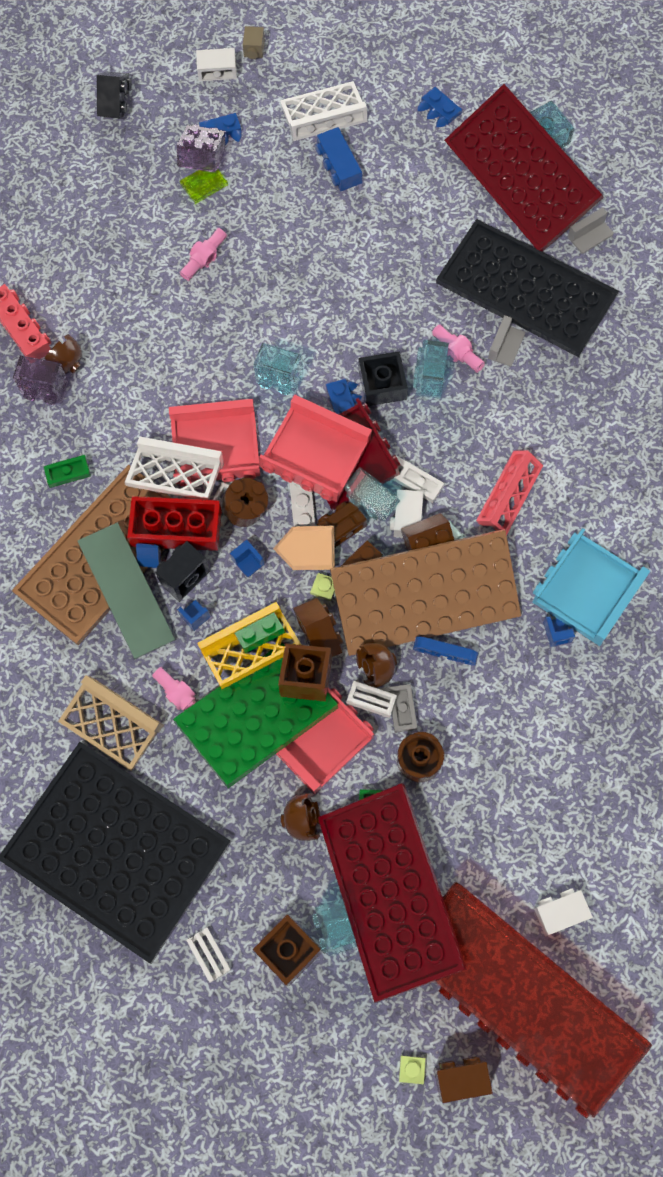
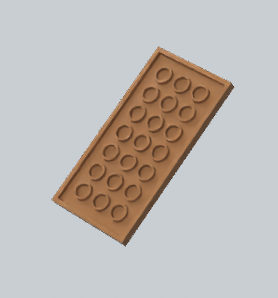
(62, 582)
(426, 591)

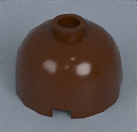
(67, 354)
(376, 661)
(301, 817)

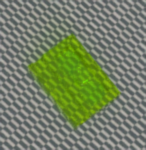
(203, 184)

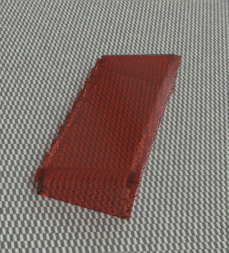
(538, 1008)

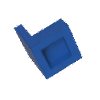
(247, 558)
(194, 615)
(557, 632)

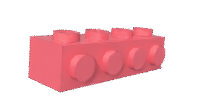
(20, 326)

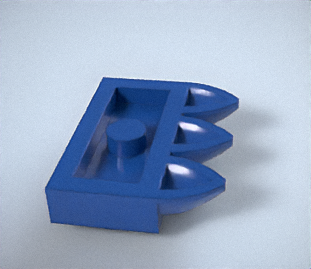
(440, 107)
(226, 123)
(340, 395)

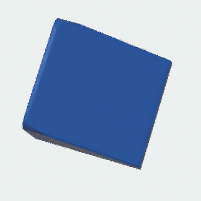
(148, 555)

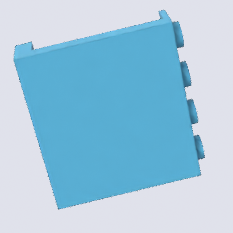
(588, 588)

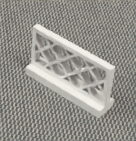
(327, 119)
(179, 455)

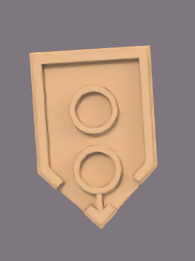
(308, 548)

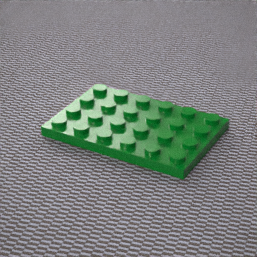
(248, 722)

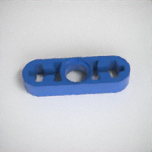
(439, 648)

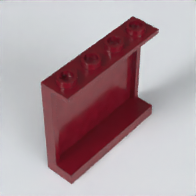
(376, 457)

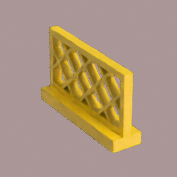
(225, 640)

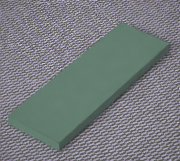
(126, 590)

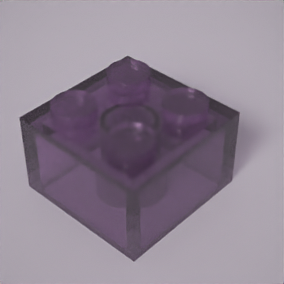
(201, 148)
(40, 380)

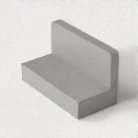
(590, 231)
(506, 343)

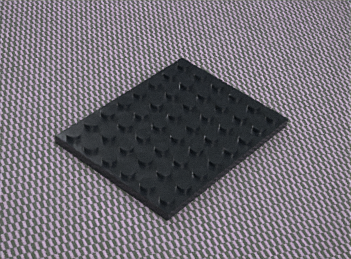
(115, 852)

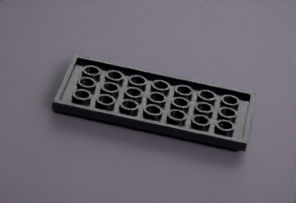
(528, 287)

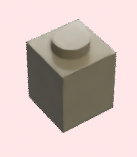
(253, 42)

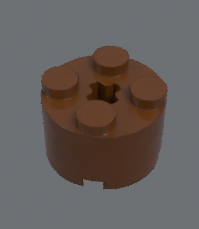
(233, 502)
(429, 766)

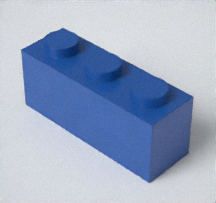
(338, 159)

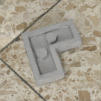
(403, 709)

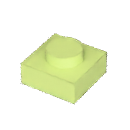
(323, 587)
(412, 1070)

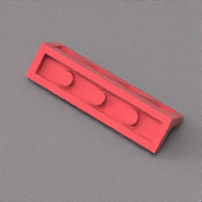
(508, 487)

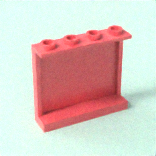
(219, 427)
(316, 449)
(327, 745)

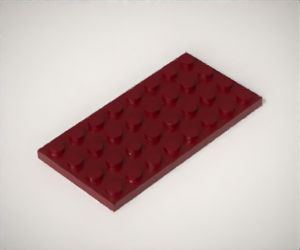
(523, 168)
(391, 894)

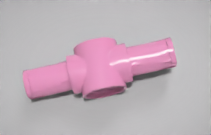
(203, 254)
(459, 348)
(177, 692)

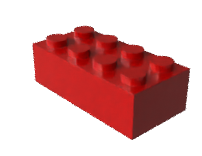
(175, 521)

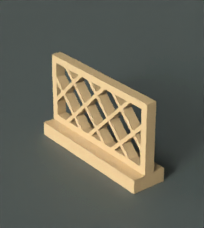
(117, 704)

